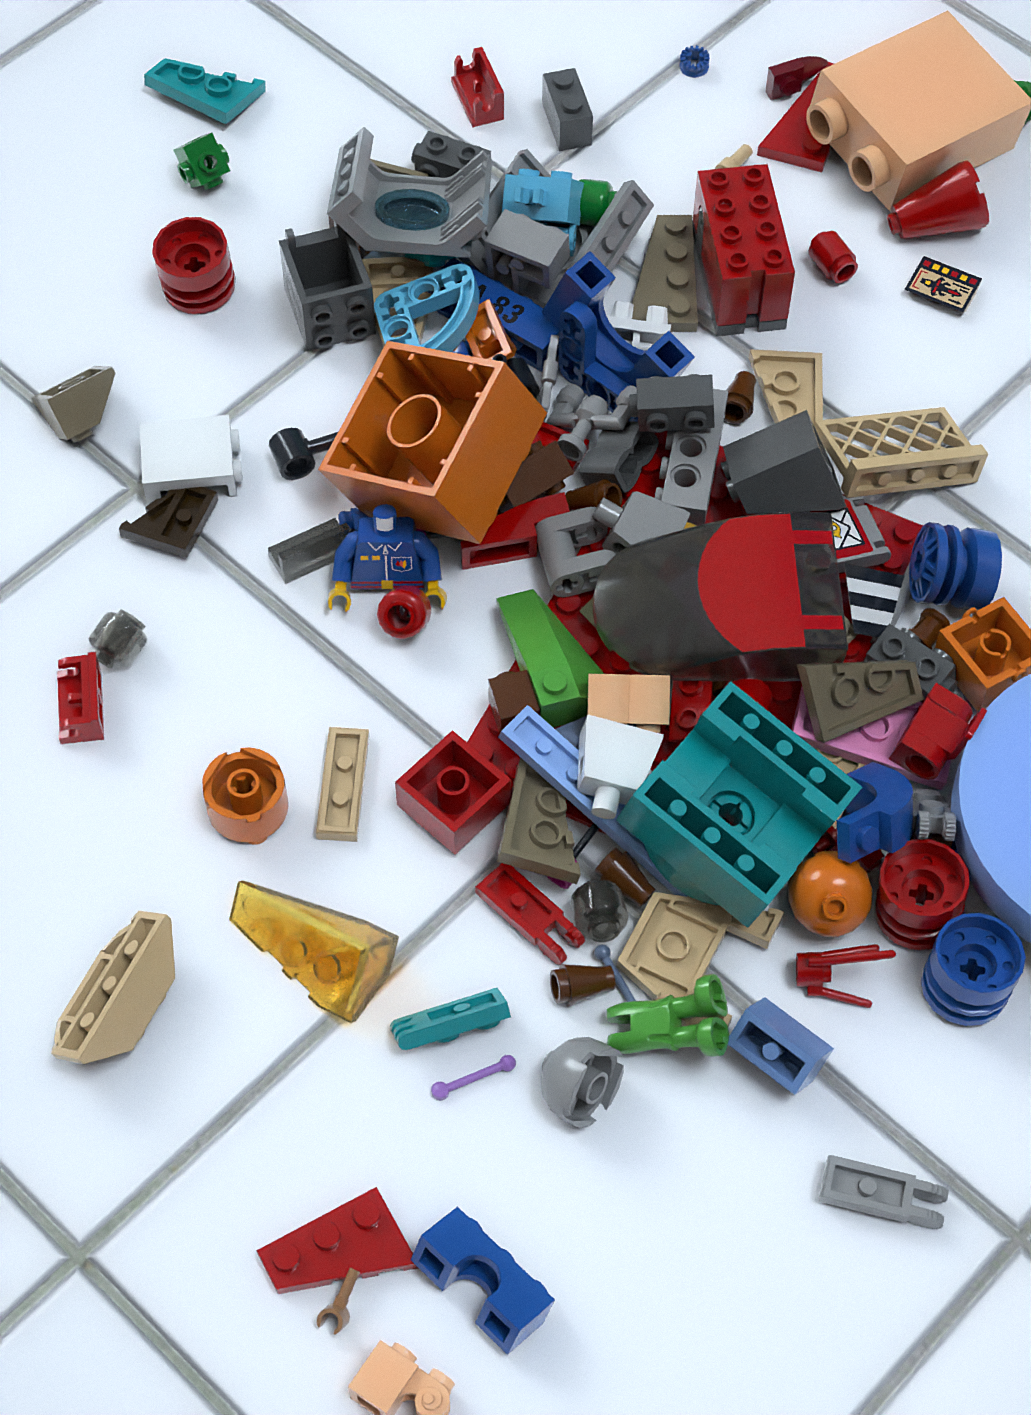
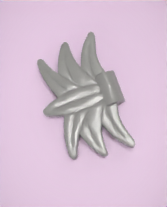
(549, 373)

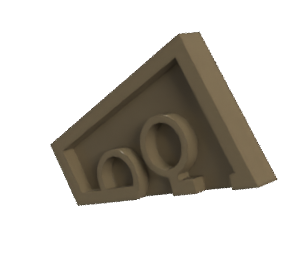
(856, 693)

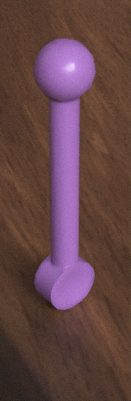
(441, 1090)

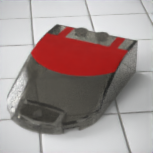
(726, 600)

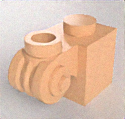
(393, 1378)

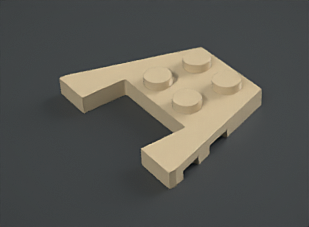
(678, 942)

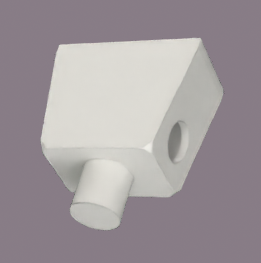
(613, 762)

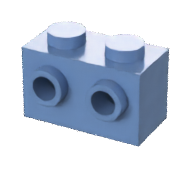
(779, 1045)

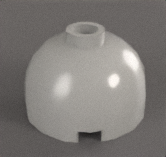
(580, 1078)

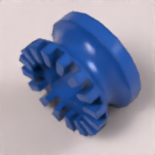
(694, 54)

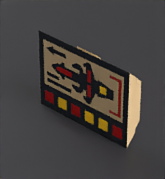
(944, 284)

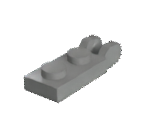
(932, 815)
(880, 1192)

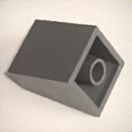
(782, 469)

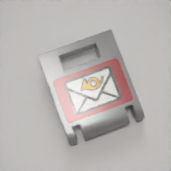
(857, 535)

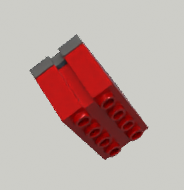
(742, 249)

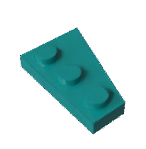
(208, 93)

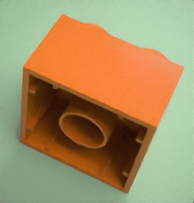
(434, 439)

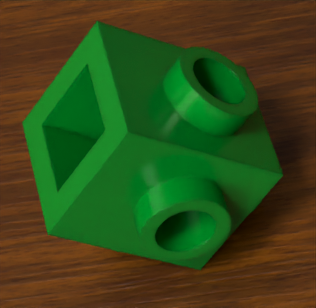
(202, 161)

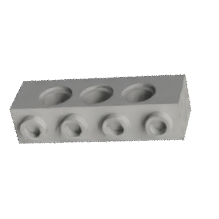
(692, 464)

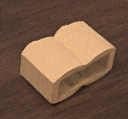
(630, 699)

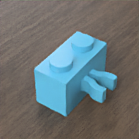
(544, 198)

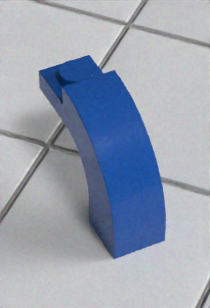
(878, 814)

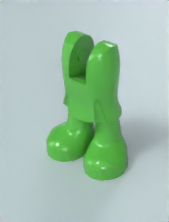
(659, 1022)

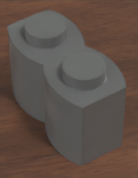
(619, 456)

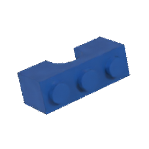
(461, 1250)

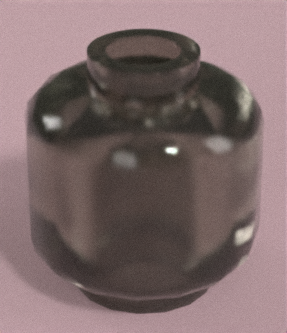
(118, 639)
(599, 910)

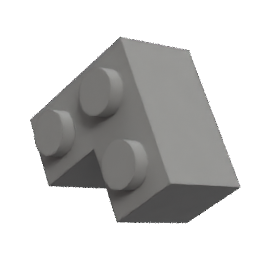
(524, 252)

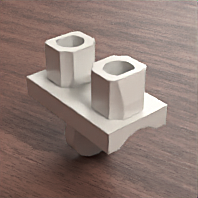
(637, 332)

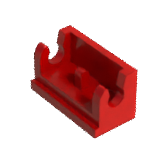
(478, 89)
(80, 699)

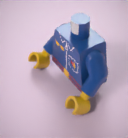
(386, 555)

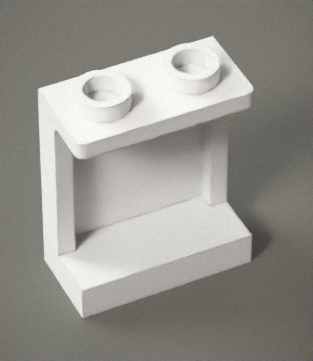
(189, 455)

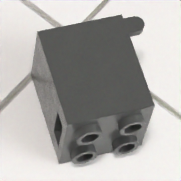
(327, 287)

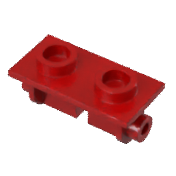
(687, 705)

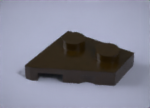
(173, 520)

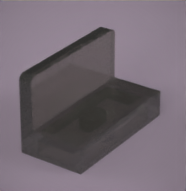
(308, 550)

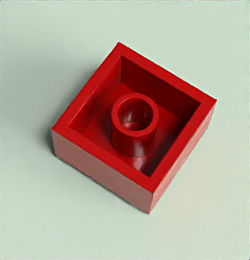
(453, 792)

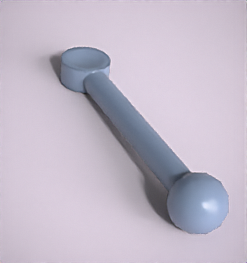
(602, 952)

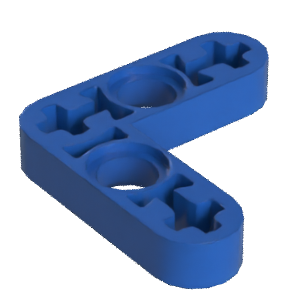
(578, 356)

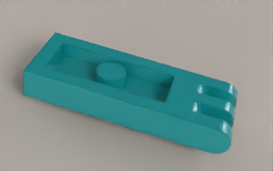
(450, 1019)

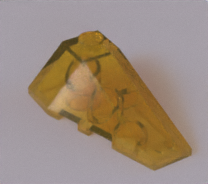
(327, 951)

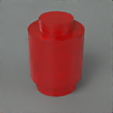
(833, 256)

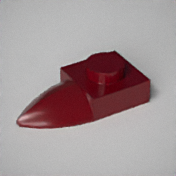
(788, 76)

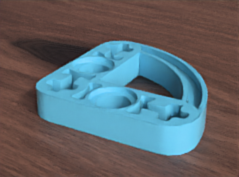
(409, 307)

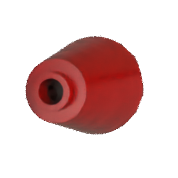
(941, 205)

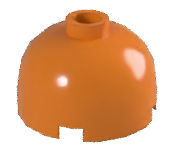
(830, 894)

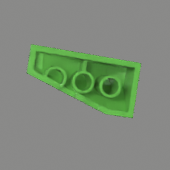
(550, 655)

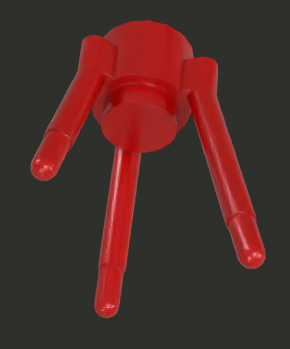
(815, 969)

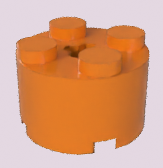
(245, 795)

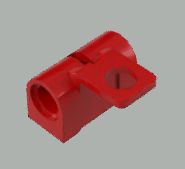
(936, 733)

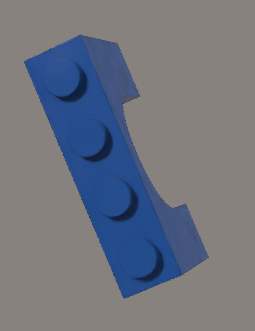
(588, 283)

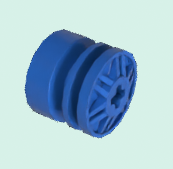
(955, 566)
(972, 969)

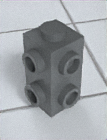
(443, 155)
(673, 403)
(932, 665)

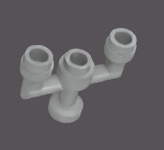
(589, 415)

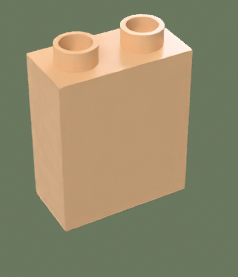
(916, 108)

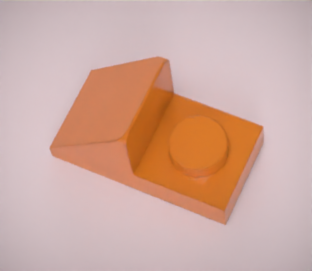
(488, 334)

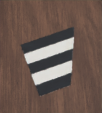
(872, 598)

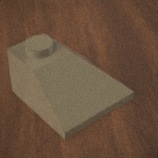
(76, 403)

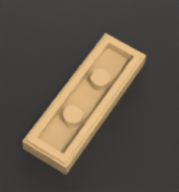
(342, 784)

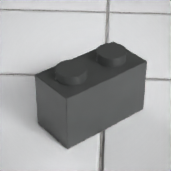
(567, 109)

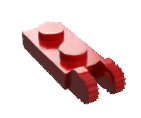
(528, 911)

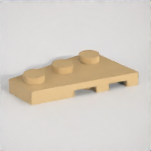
(789, 382)

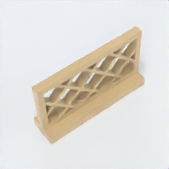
(902, 468)

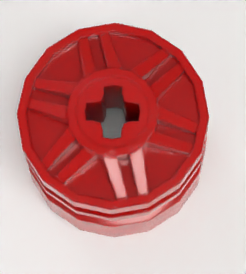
(194, 265)
(925, 875)

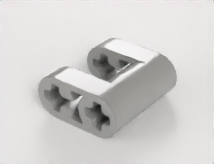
(564, 569)

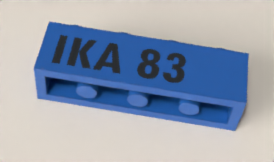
(518, 314)

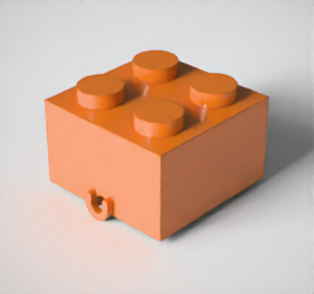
(988, 651)

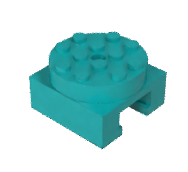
(758, 778)

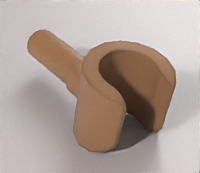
(339, 1305)

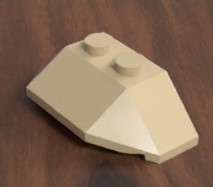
(118, 992)

